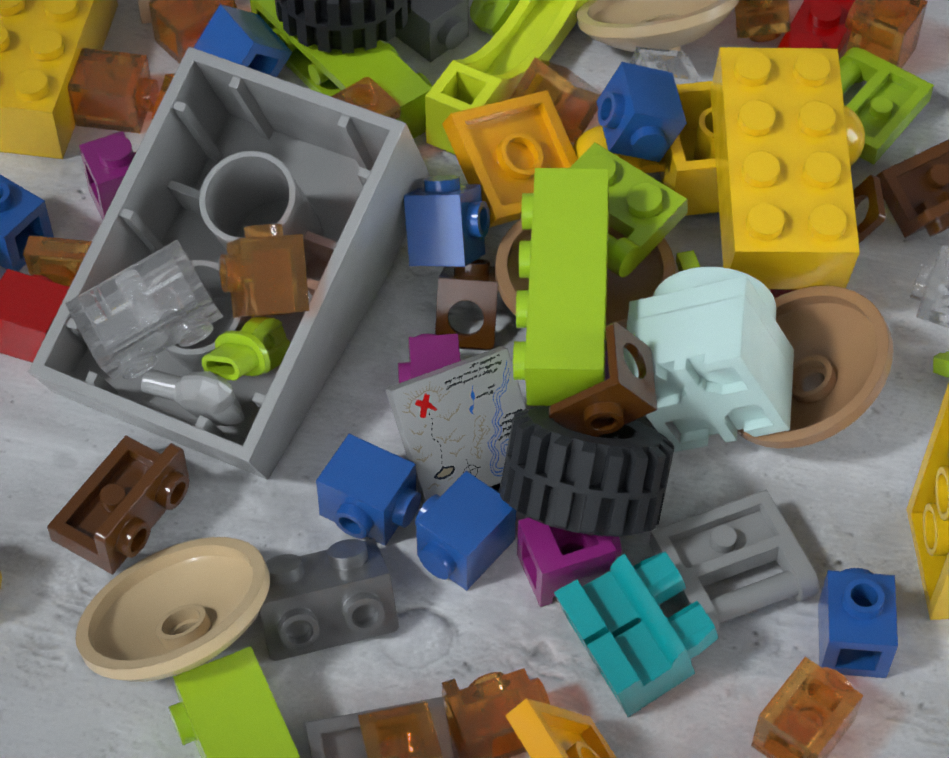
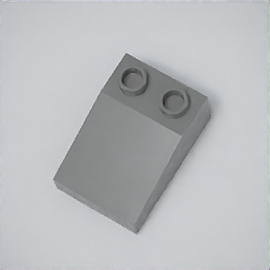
(230, 156)

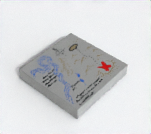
(458, 420)

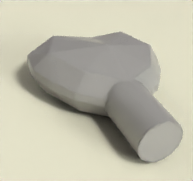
(197, 393)

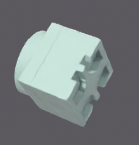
(714, 357)

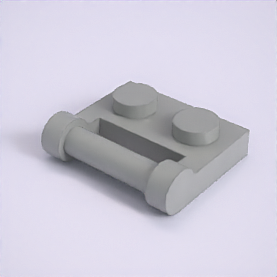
(732, 542)

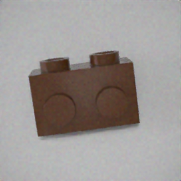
(919, 191)
(121, 503)

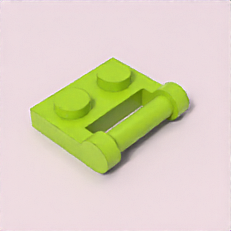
(885, 102)
(637, 209)

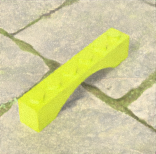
(496, 69)

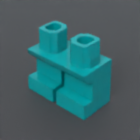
(628, 633)

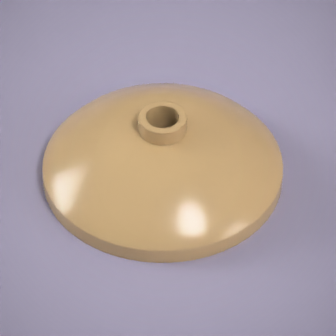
(651, 22)
(173, 610)

